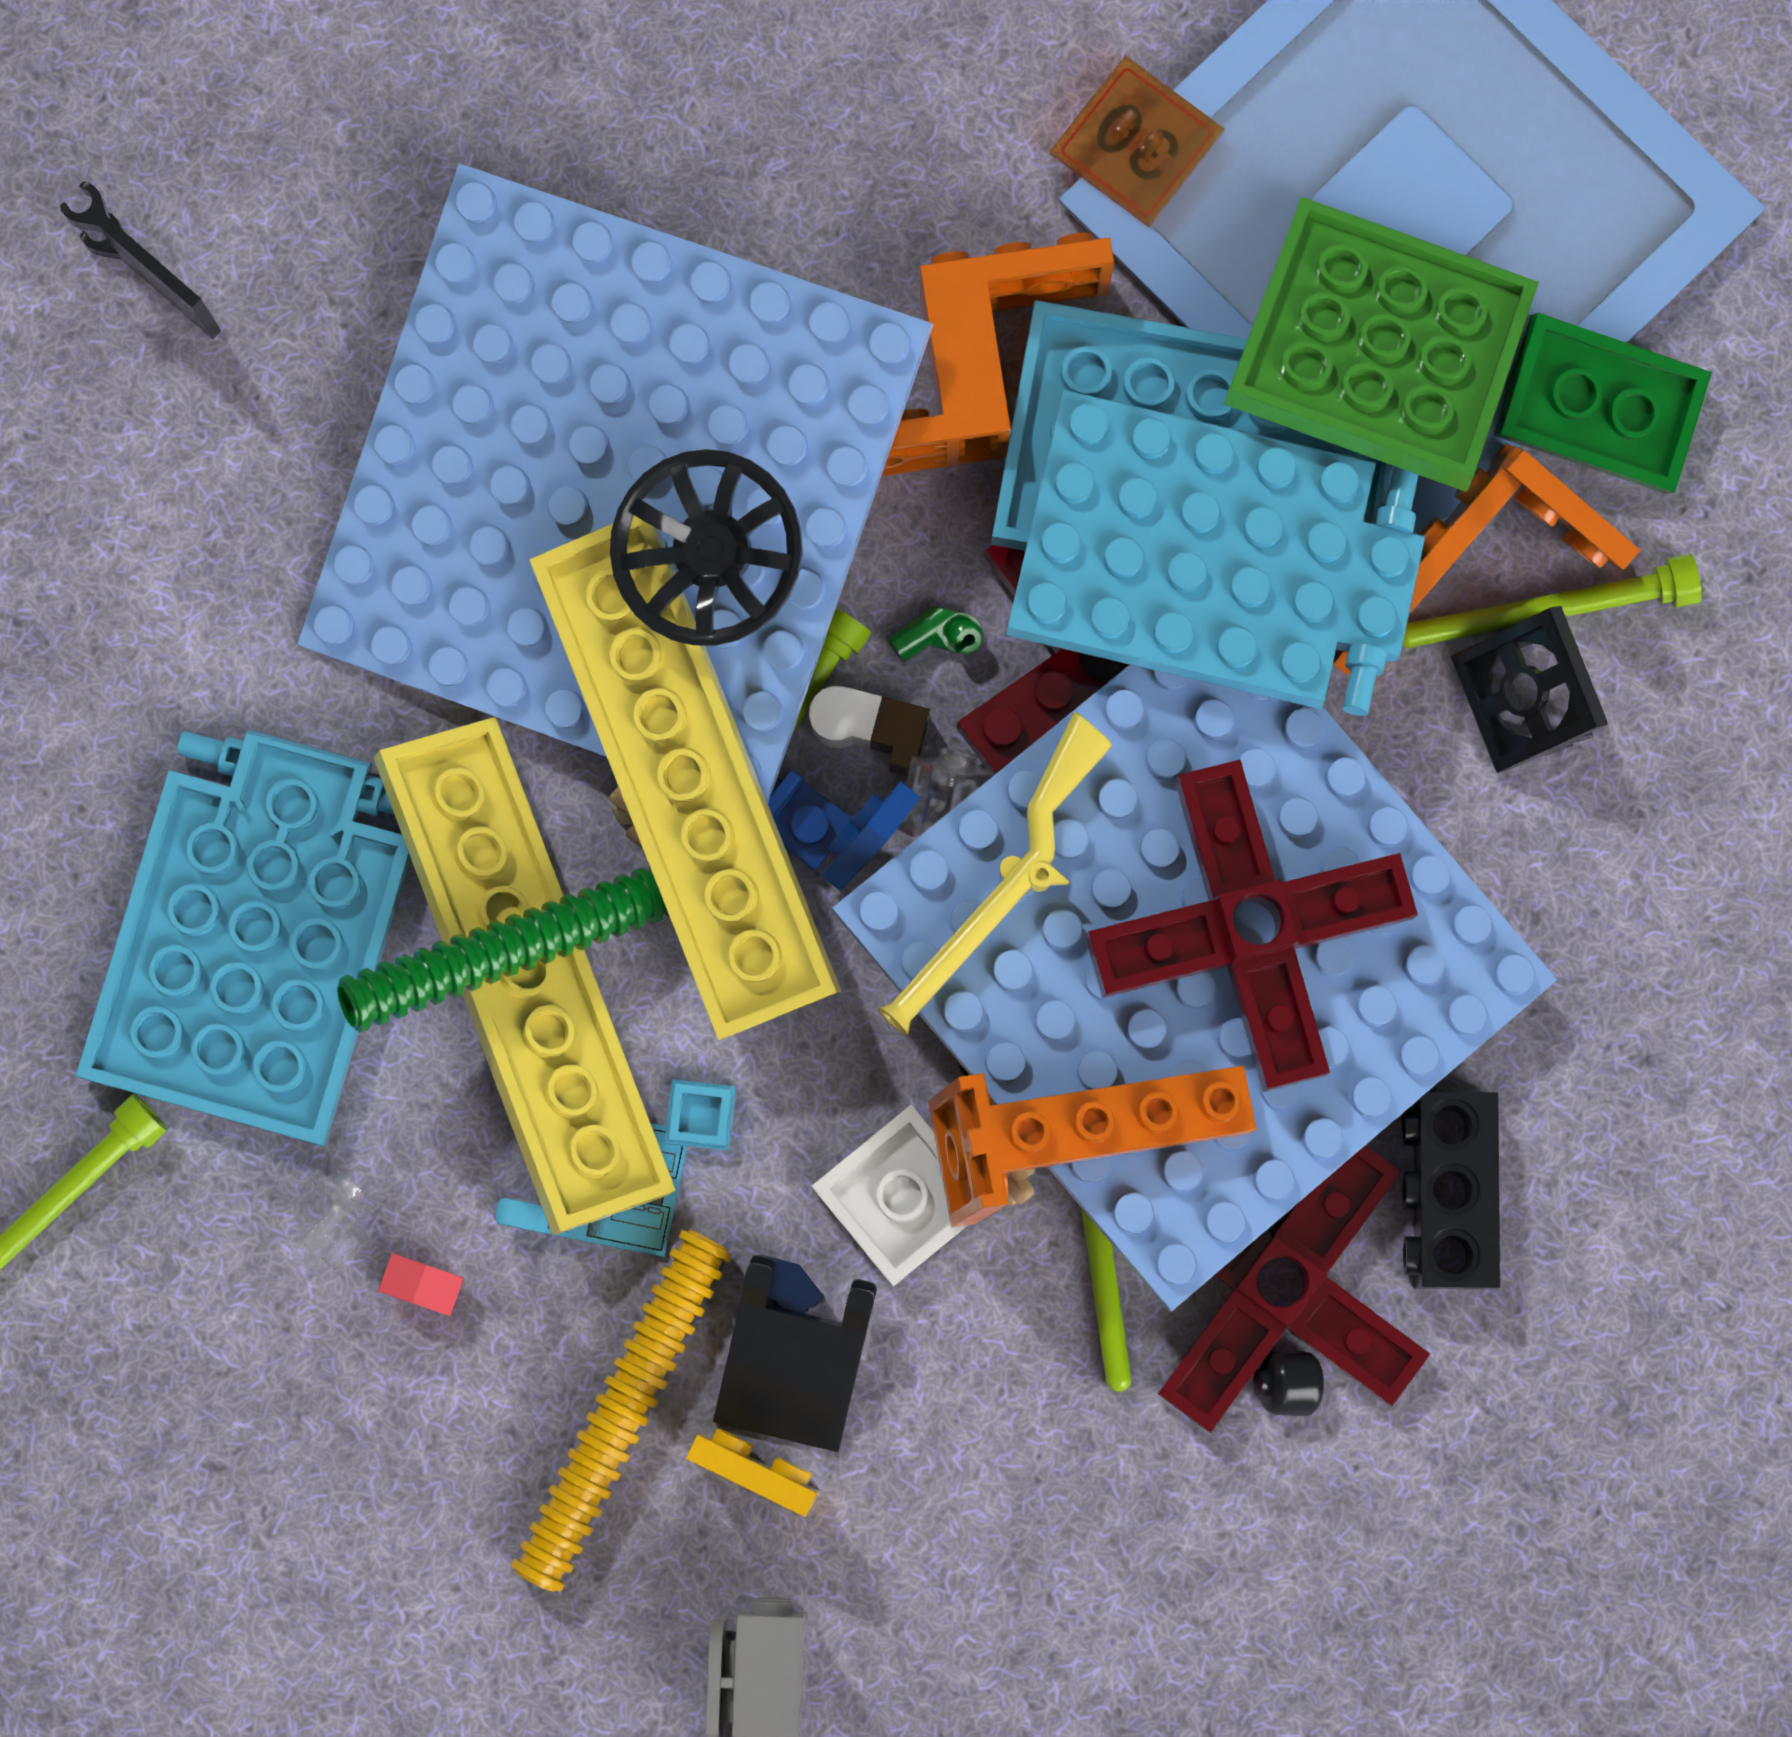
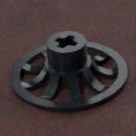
(707, 547)

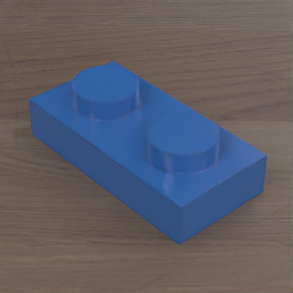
(867, 834)

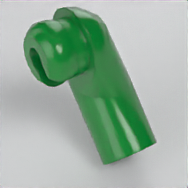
(937, 628)

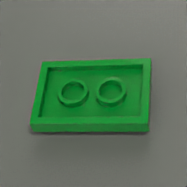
(1602, 403)

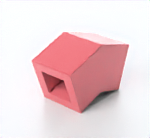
(420, 1284)

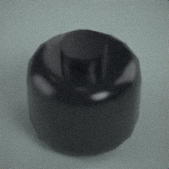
(1290, 1383)

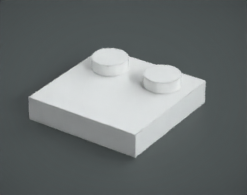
(892, 1196)

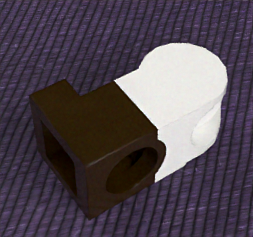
(850, 716)

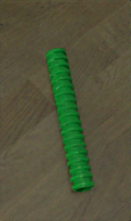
(500, 949)

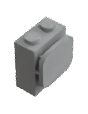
(759, 1673)

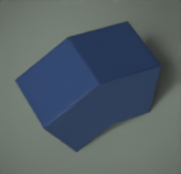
(793, 1287)

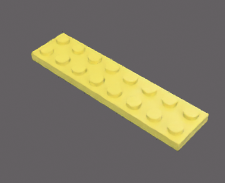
(687, 788)
(546, 1025)

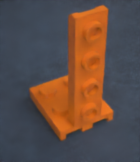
(1539, 494)
(986, 1141)

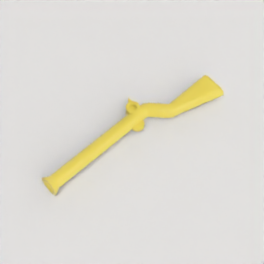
(1072, 760)

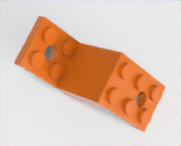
(963, 346)

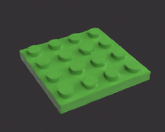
(1382, 344)

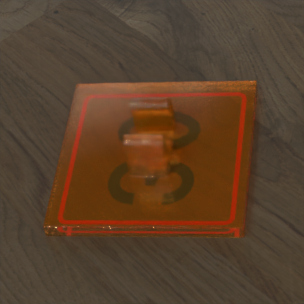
(1137, 141)

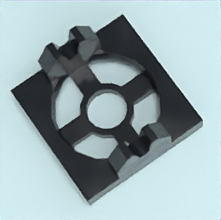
(1475, 673)

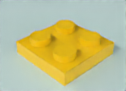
(730, 1458)

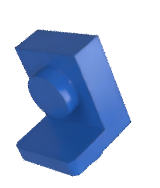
(805, 819)

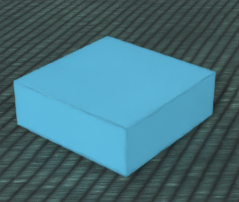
(700, 1115)

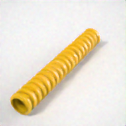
(621, 1411)

